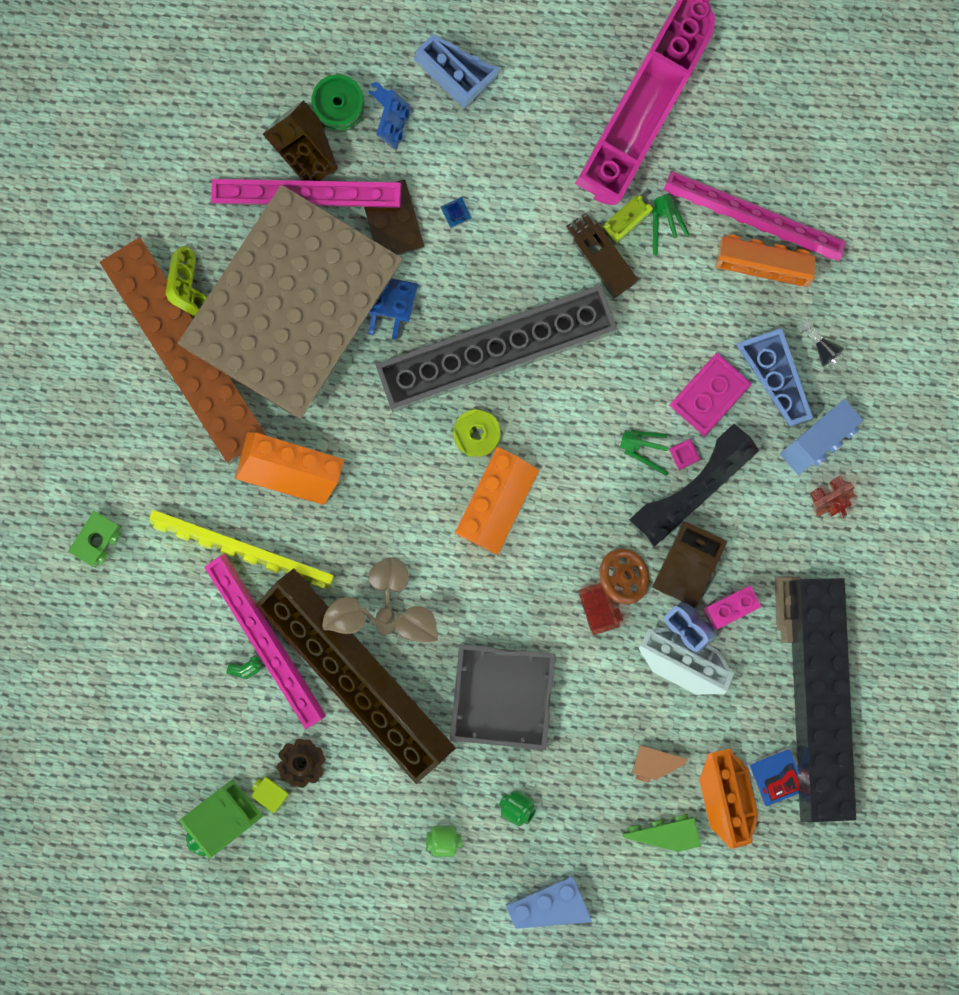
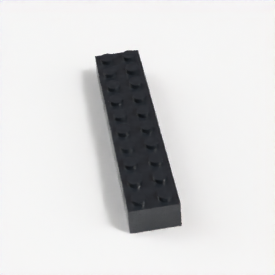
(822, 700)

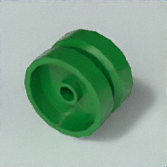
(351, 107)

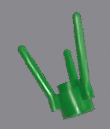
(666, 209)
(633, 440)

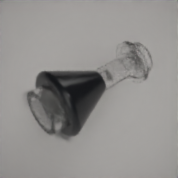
(828, 352)

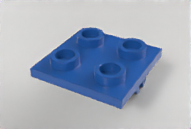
(394, 115)
(394, 302)

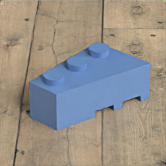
(455, 70)
(550, 906)

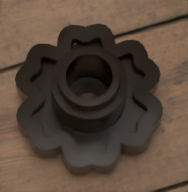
(288, 766)

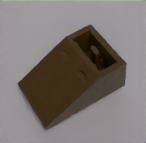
(302, 143)
(689, 564)

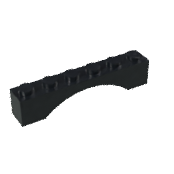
(661, 517)

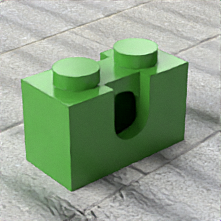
(82, 545)

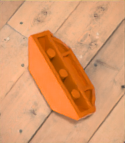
(729, 798)

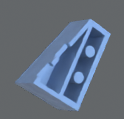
(822, 437)

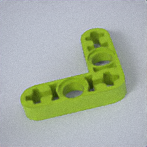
(185, 295)

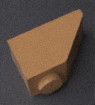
(654, 764)

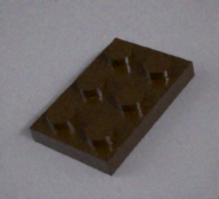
(396, 227)

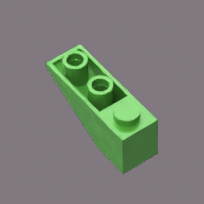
(674, 836)

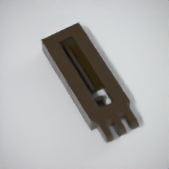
(607, 261)

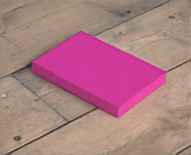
(710, 394)

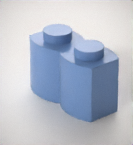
(693, 631)

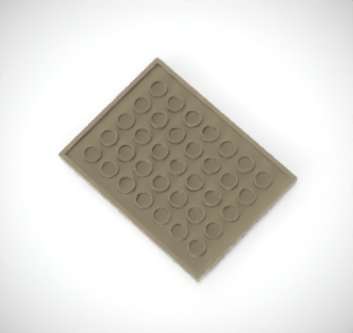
(290, 302)

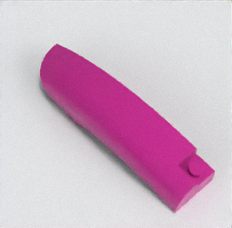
(647, 101)

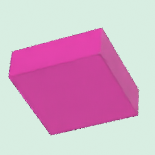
(684, 454)

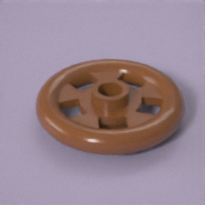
(608, 582)

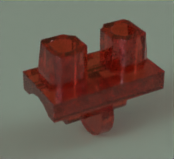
(834, 502)

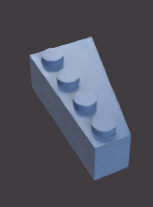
(776, 371)

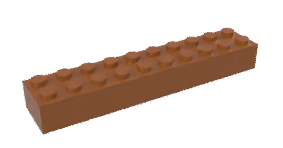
(204, 386)

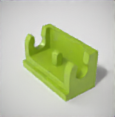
(627, 219)

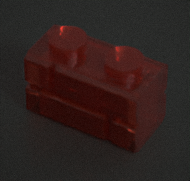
(599, 609)

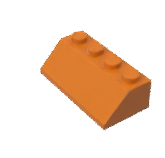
(766, 261)
(288, 468)
(497, 501)

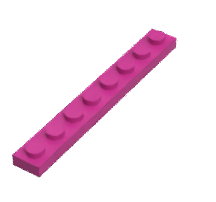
(317, 192)
(755, 216)
(265, 641)

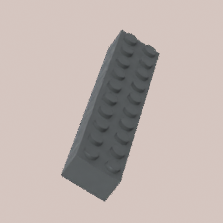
(496, 348)

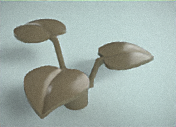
(389, 574)

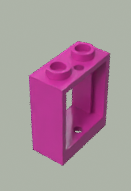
(731, 608)

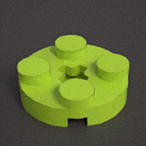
(480, 420)

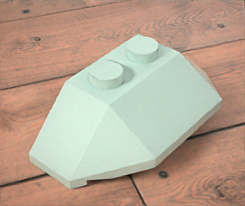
(695, 671)

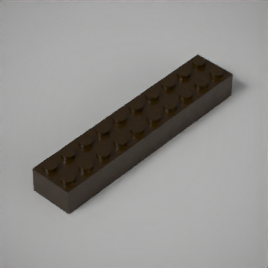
(355, 677)

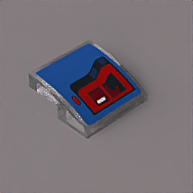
(775, 777)

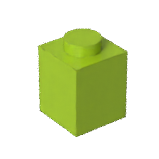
(269, 794)

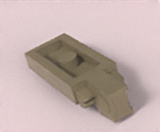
(783, 603)

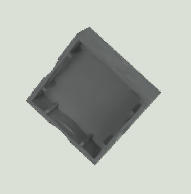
(502, 697)

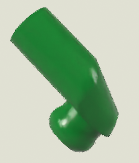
(247, 670)

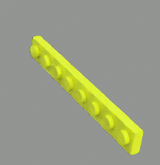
(231, 546)

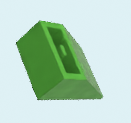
(220, 818)

